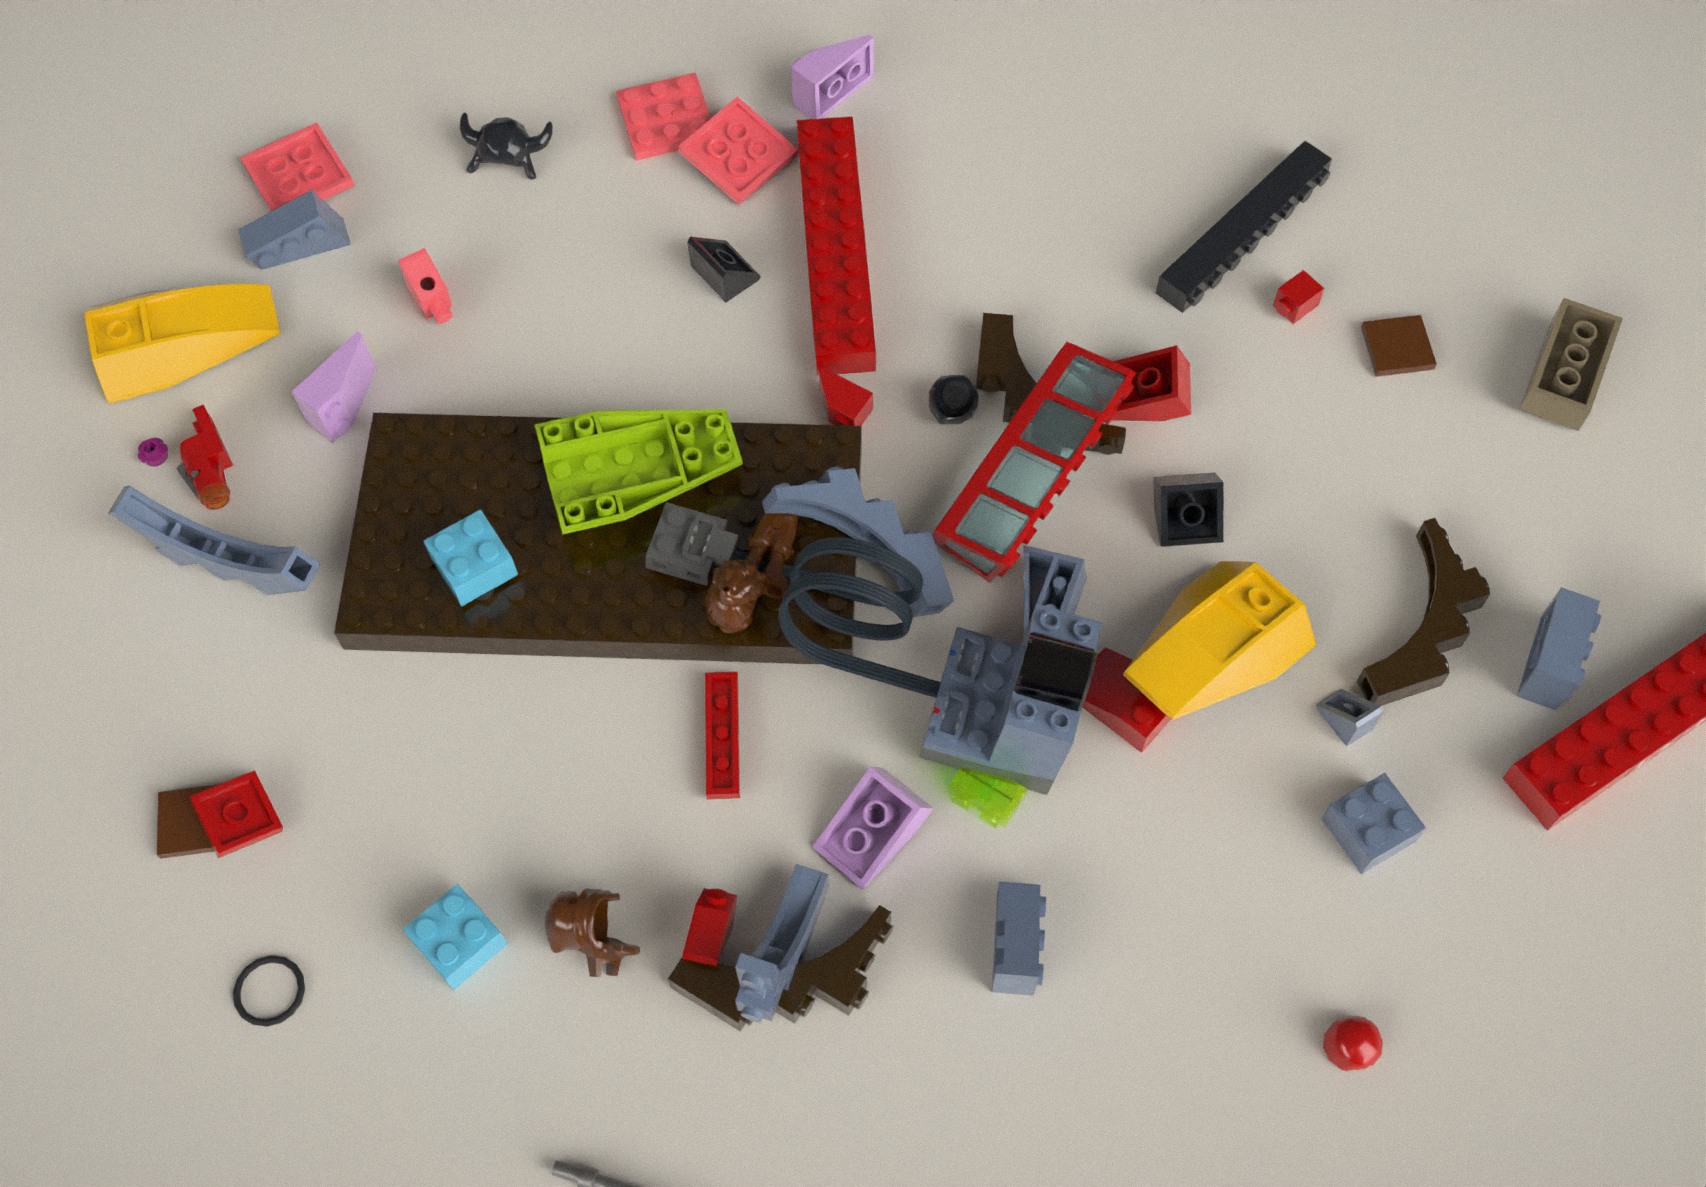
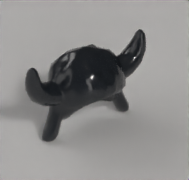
(504, 143)

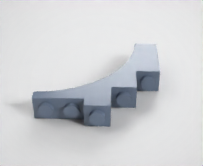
(841, 503)
(229, 558)
(786, 941)

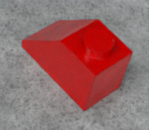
(844, 400)
(710, 926)

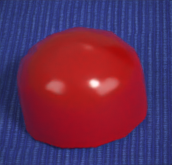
(1353, 1043)

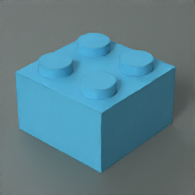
(471, 557)
(455, 936)

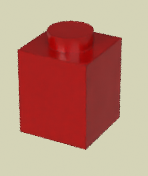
(1298, 296)

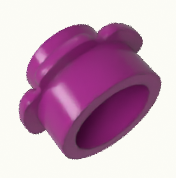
(157, 456)

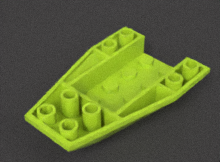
(628, 461)

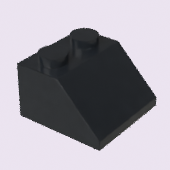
(1189, 509)

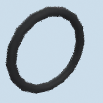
(276, 1020)

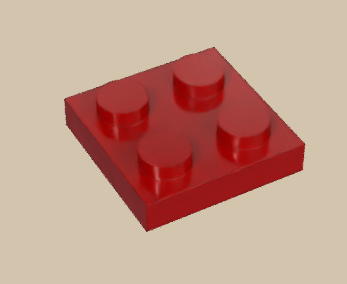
(236, 814)

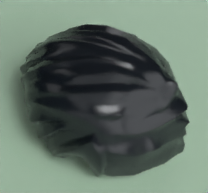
(953, 399)

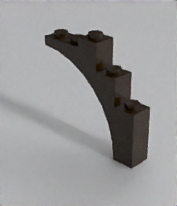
(1003, 370)
(1451, 593)
(830, 977)

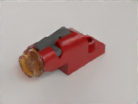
(204, 462)

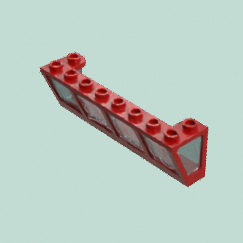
(1032, 460)

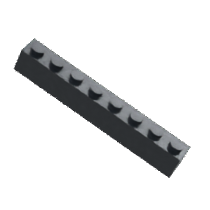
(1243, 227)

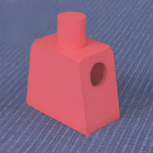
(426, 286)

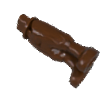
(774, 535)

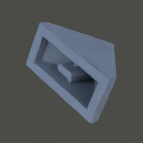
(1349, 715)

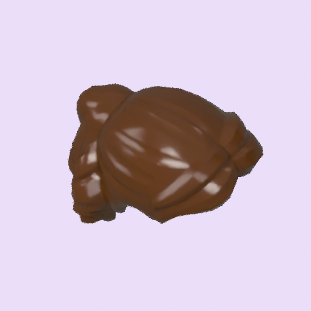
(734, 595)

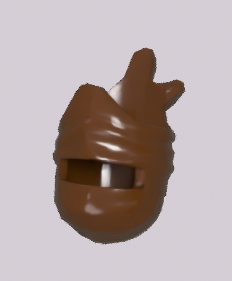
(583, 926)

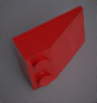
(1159, 388)
(1121, 704)

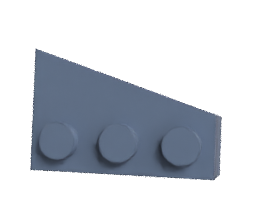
(294, 232)
(1051, 581)
(1018, 938)

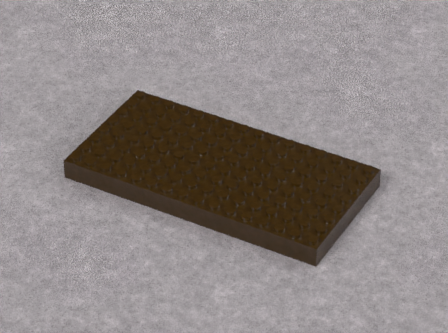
(575, 589)

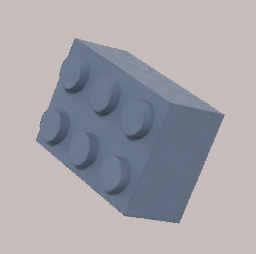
(1560, 649)

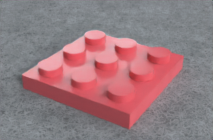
(662, 114)
(738, 150)
(296, 166)

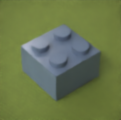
(1373, 823)

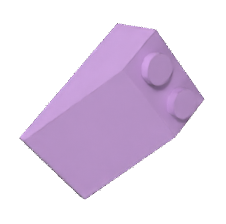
(831, 75)
(336, 389)
(872, 826)

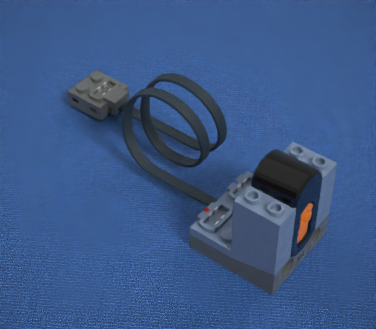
(997, 702)

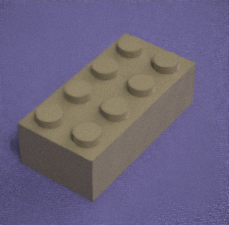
(1571, 364)

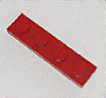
(722, 735)

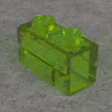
(987, 793)

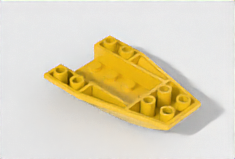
(175, 334)
(1221, 639)

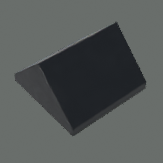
(721, 266)

